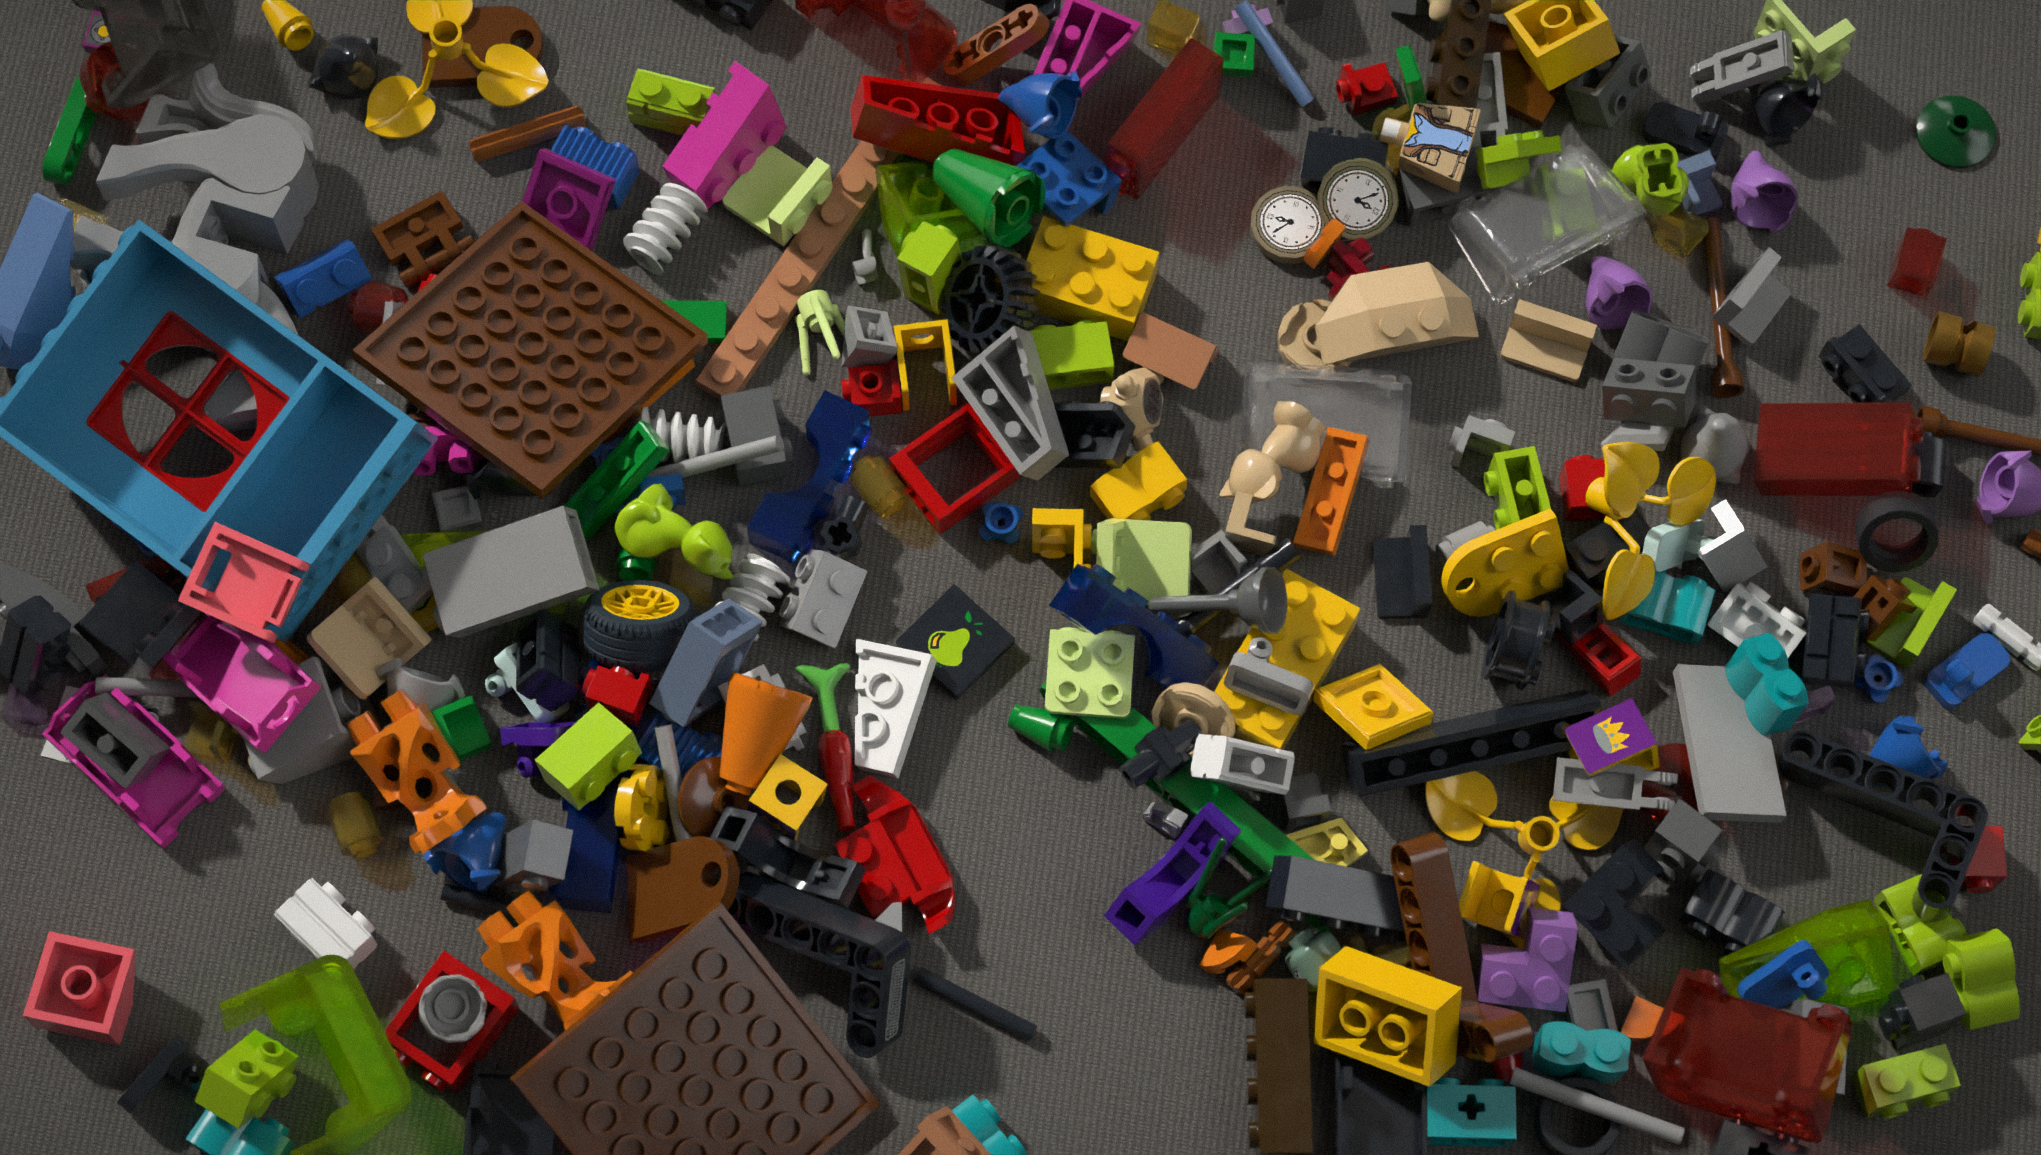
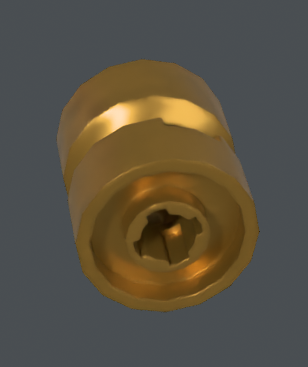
(1959, 344)

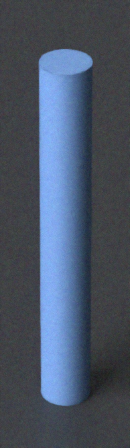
(1274, 53)

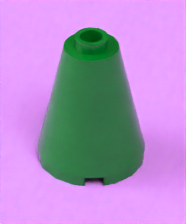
(991, 194)

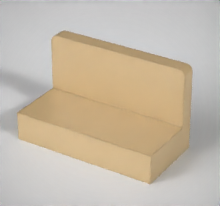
(1548, 341)
(1242, 537)

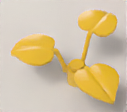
(506, 80)
(1628, 473)
(1464, 802)

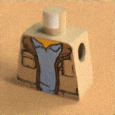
(1434, 142)

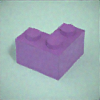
(1531, 975)

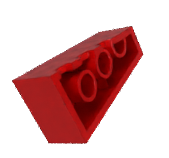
(933, 119)

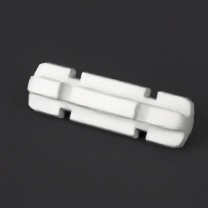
(2009, 635)

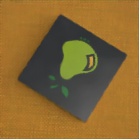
(959, 638)

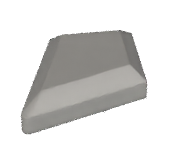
(1647, 434)

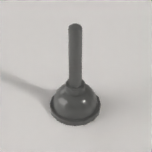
(1258, 601)

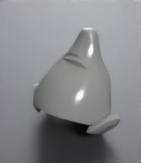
(1719, 441)
(421, 685)

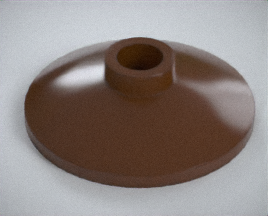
(702, 795)

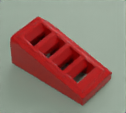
(1614, 671)

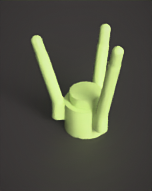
(819, 316)

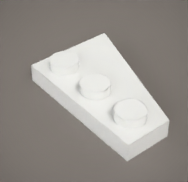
(890, 698)

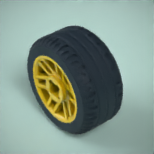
(636, 624)

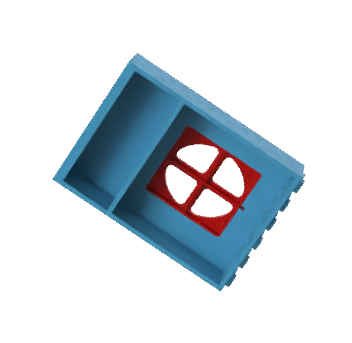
(306, 481)

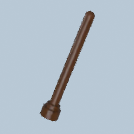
(1726, 379)
(1940, 425)

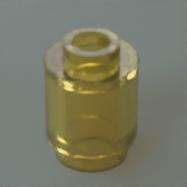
(878, 486)
(354, 825)

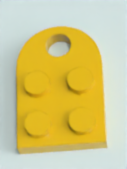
(1516, 557)

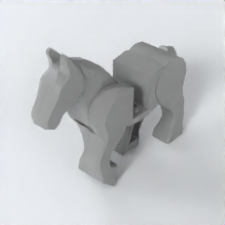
(252, 188)

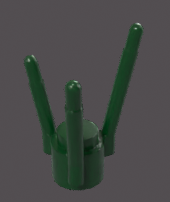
(1212, 912)

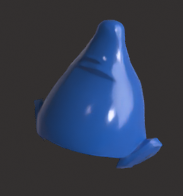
(1044, 102)
(1903, 748)
(471, 853)

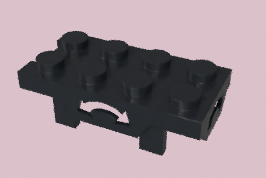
(1377, 1111)
(502, 1118)

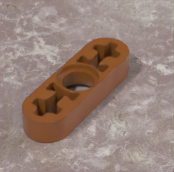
(1019, 32)

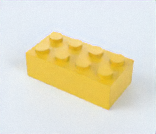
(1306, 645)

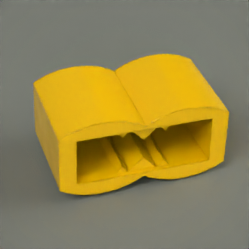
(1140, 485)

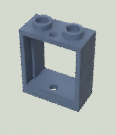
(704, 660)

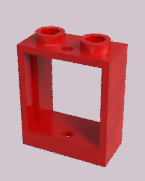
(923, 493)
(435, 1074)

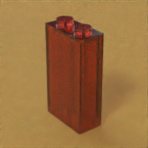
(1165, 117)
(1837, 449)

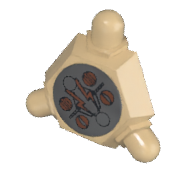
(1141, 400)

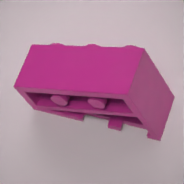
(1086, 41)
(728, 139)

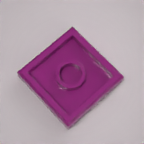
(569, 195)

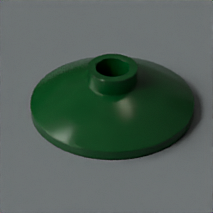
(1952, 145)

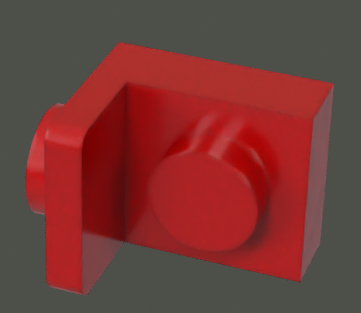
(1365, 88)

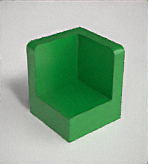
(1237, 53)
(463, 728)

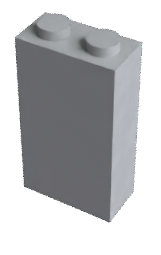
(509, 572)

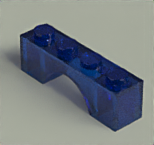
(787, 519)
(1097, 604)

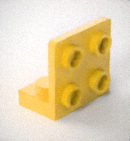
(1061, 533)

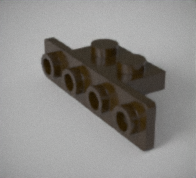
(1459, 55)

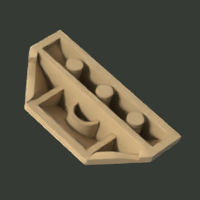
(1394, 314)

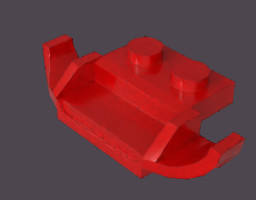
(899, 857)

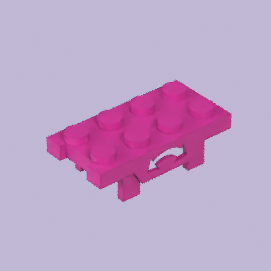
(242, 679)
(168, 792)

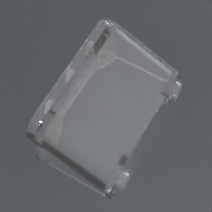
(1544, 220)
(1341, 398)

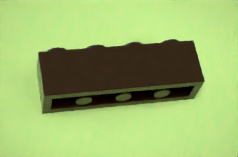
(1280, 1067)

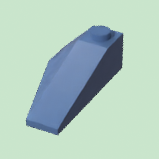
(35, 280)

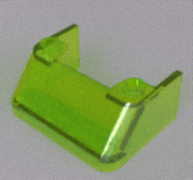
(333, 1004)

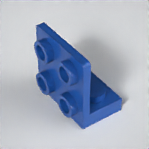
(1072, 179)

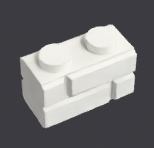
(1242, 764)
(324, 926)

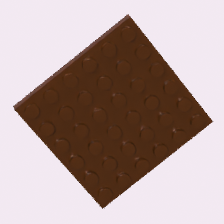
(530, 349)
(697, 1060)

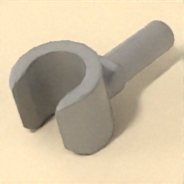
(865, 269)

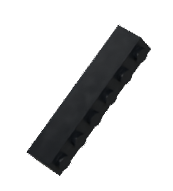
(1468, 743)

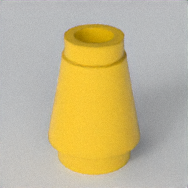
(288, 24)

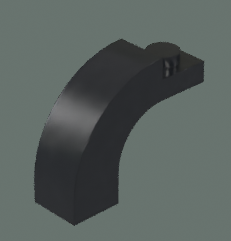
(780, 859)

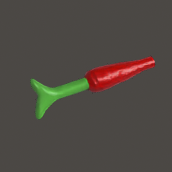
(833, 745)

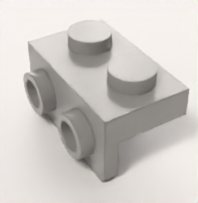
(821, 597)

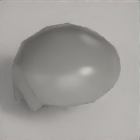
(452, 1008)

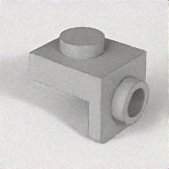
(1481, 436)

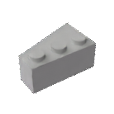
(1015, 402)

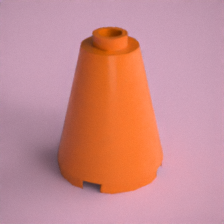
(757, 729)

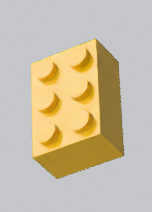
(1090, 276)
(1387, 1015)

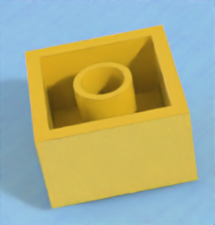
(1561, 37)

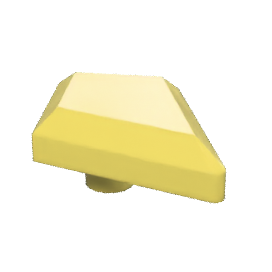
(1330, 843)

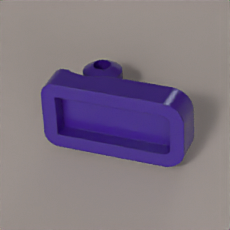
(529, 739)

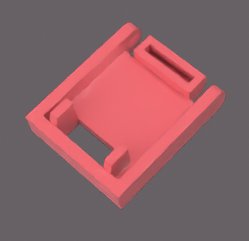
(253, 586)

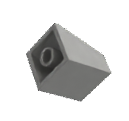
(317, 734)

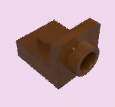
(1833, 568)
(1885, 602)

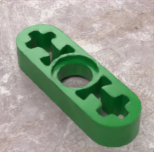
(69, 138)

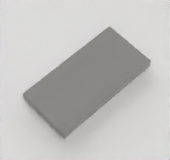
(1727, 756)

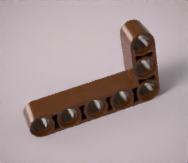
(1440, 947)

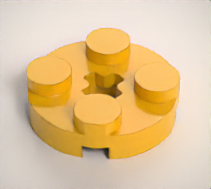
(642, 808)

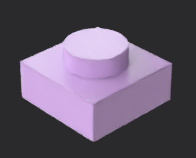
(1237, 26)

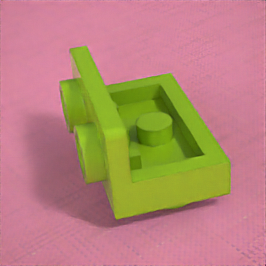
(1509, 159)

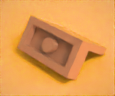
(1169, 351)

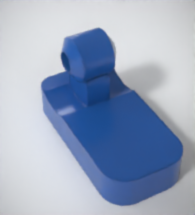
(1967, 671)
(1786, 978)

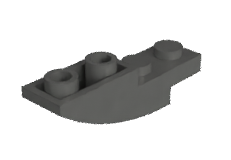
(20, 586)

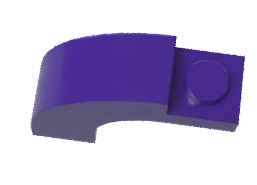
(1166, 885)

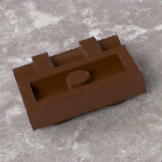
(417, 230)

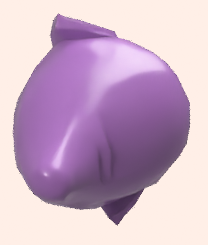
(1762, 195)
(1614, 293)
(2009, 487)

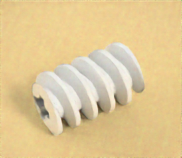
(662, 224)
(687, 438)
(755, 584)

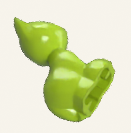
(1653, 177)
(650, 528)

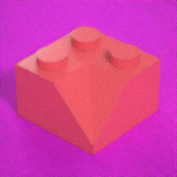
(82, 989)

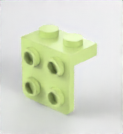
(1810, 54)
(779, 194)
(1145, 555)
(1089, 673)

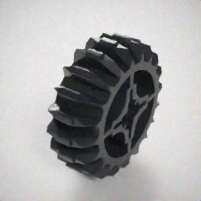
(994, 275)

